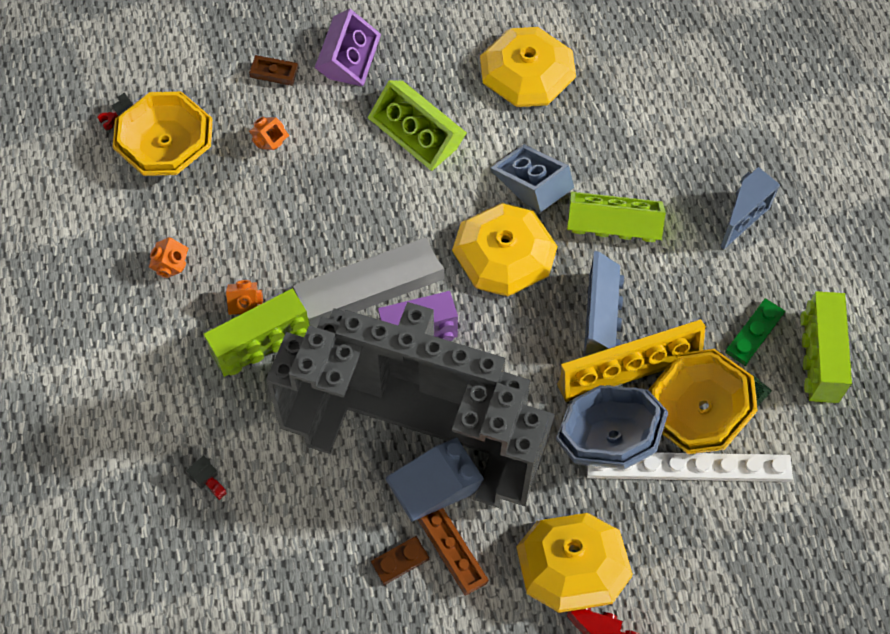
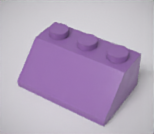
(348, 49)

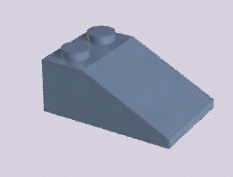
(534, 177)
(751, 203)
(435, 480)

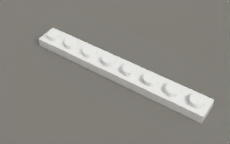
(703, 467)

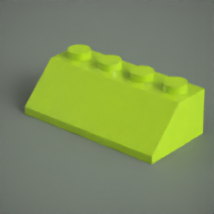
(416, 124)
(616, 216)

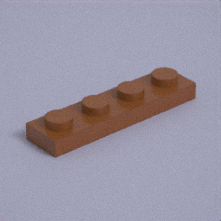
(453, 551)

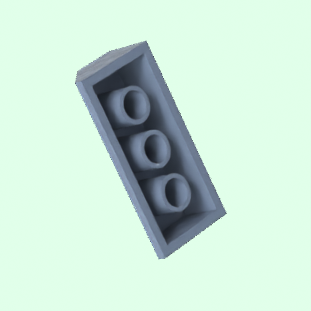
(603, 305)

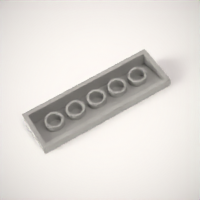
(370, 281)

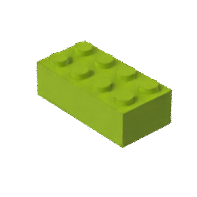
(256, 332)
(826, 347)

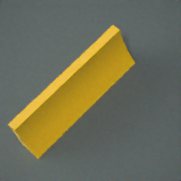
(629, 360)

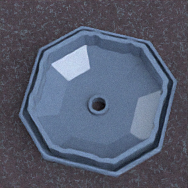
(612, 427)

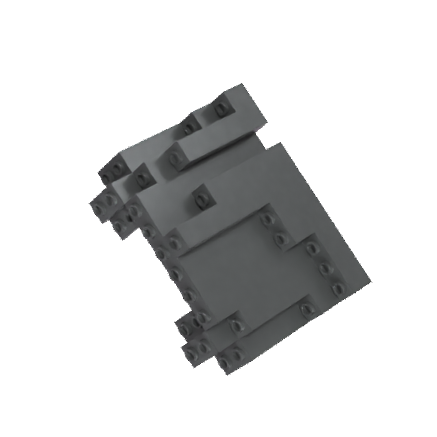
(414, 383)

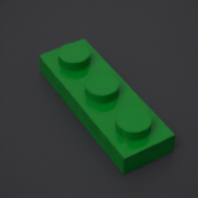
(755, 332)

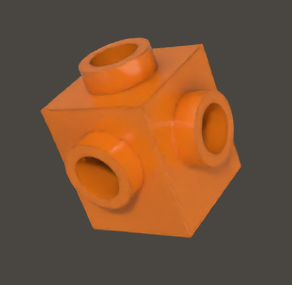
(268, 133)
(168, 257)
(243, 297)

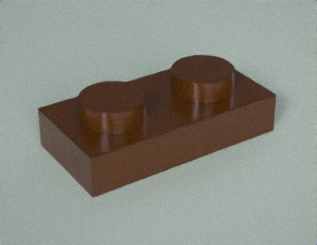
(273, 70)
(400, 560)

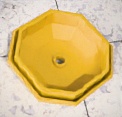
(525, 79)
(161, 118)
(500, 265)
(702, 379)
(569, 578)

